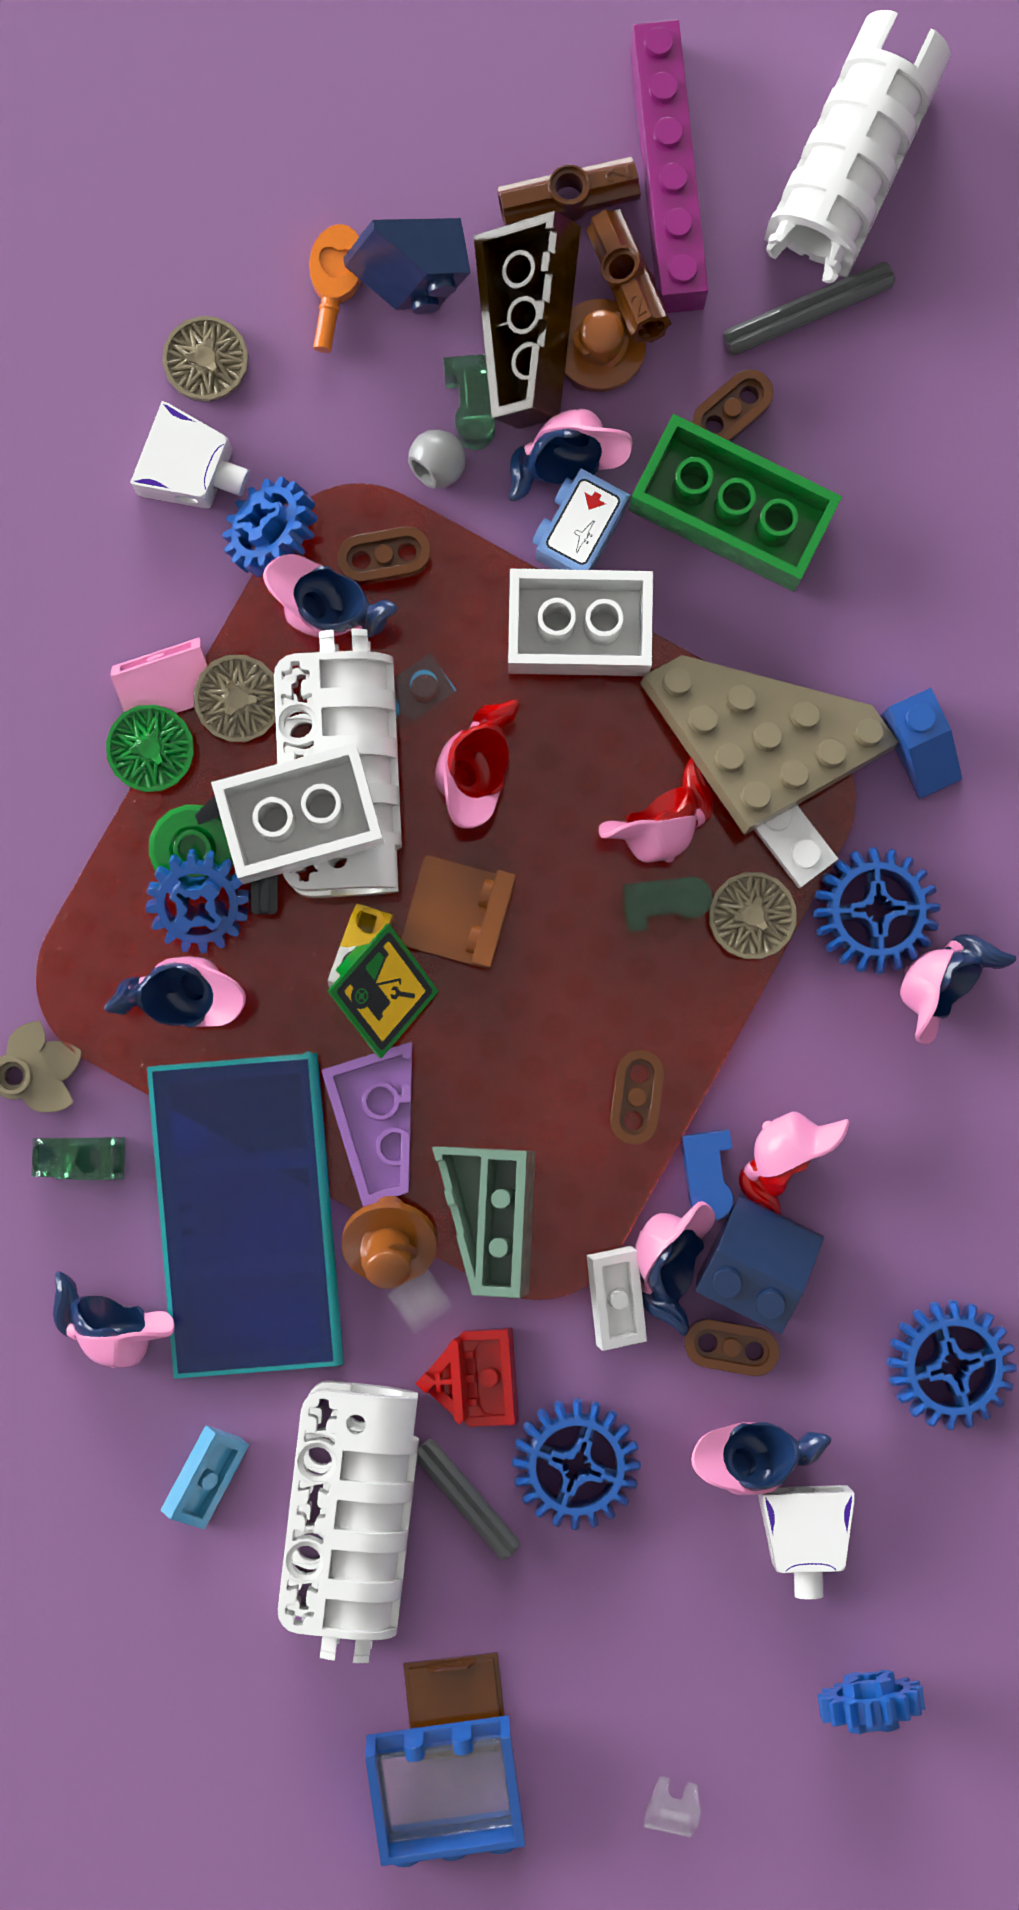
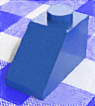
(924, 742)

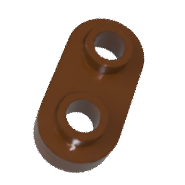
(729, 409)
(384, 550)
(636, 1097)
(730, 1347)

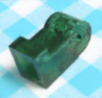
(473, 418)
(679, 897)
(79, 1158)

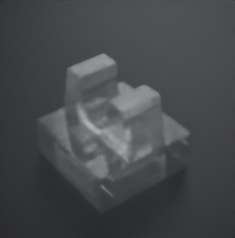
(420, 1301)
(672, 1814)

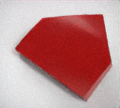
(476, 1378)

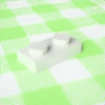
(796, 845)
(616, 1298)

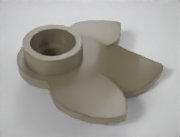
(42, 1066)

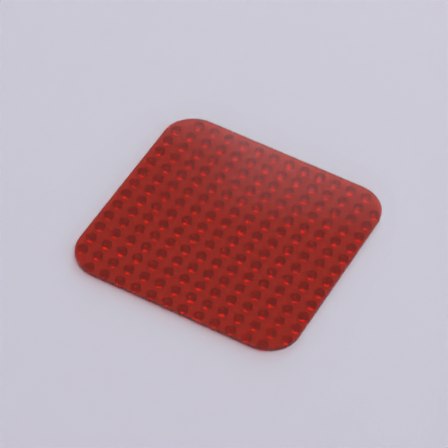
(498, 1052)

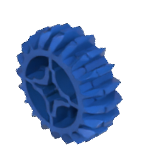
(876, 890)
(970, 1361)
(597, 1472)

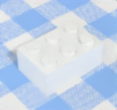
(580, 622)
(297, 813)

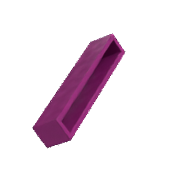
(668, 165)

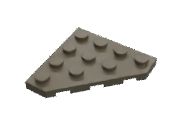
(763, 738)

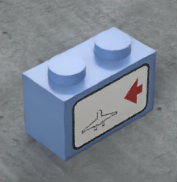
(581, 524)

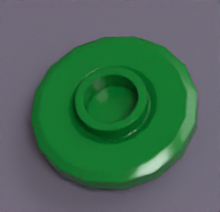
(149, 748)
(180, 832)

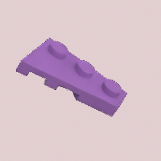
(375, 1119)

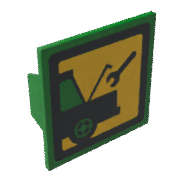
(382, 989)

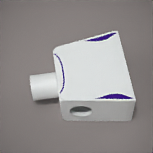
(186, 461)
(808, 1533)

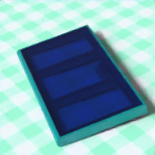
(245, 1215)

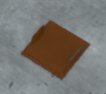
(453, 1689)

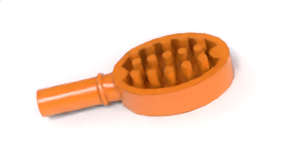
(331, 280)

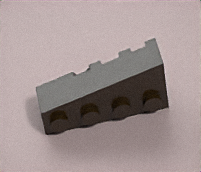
(526, 314)

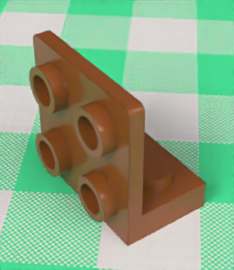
(458, 911)

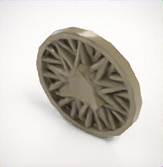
(205, 358)
(236, 698)
(752, 915)

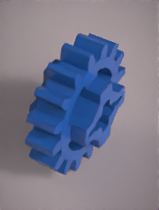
(269, 525)
(184, 888)
(871, 1702)

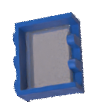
(444, 1791)

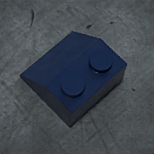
(411, 261)
(759, 1264)

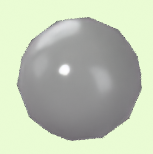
(437, 458)

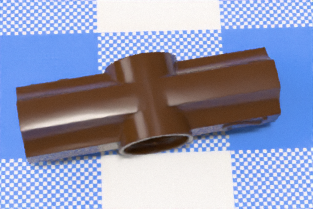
(598, 187)
(628, 276)

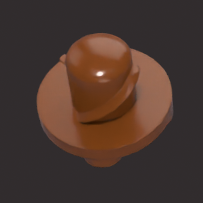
(601, 347)
(389, 1242)

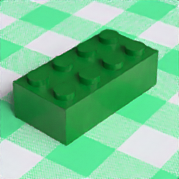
(733, 502)

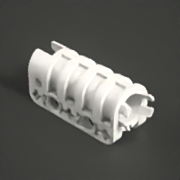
(856, 148)
(347, 703)
(360, 1516)

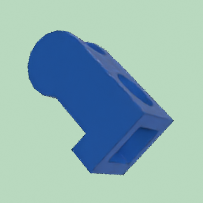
(704, 1170)

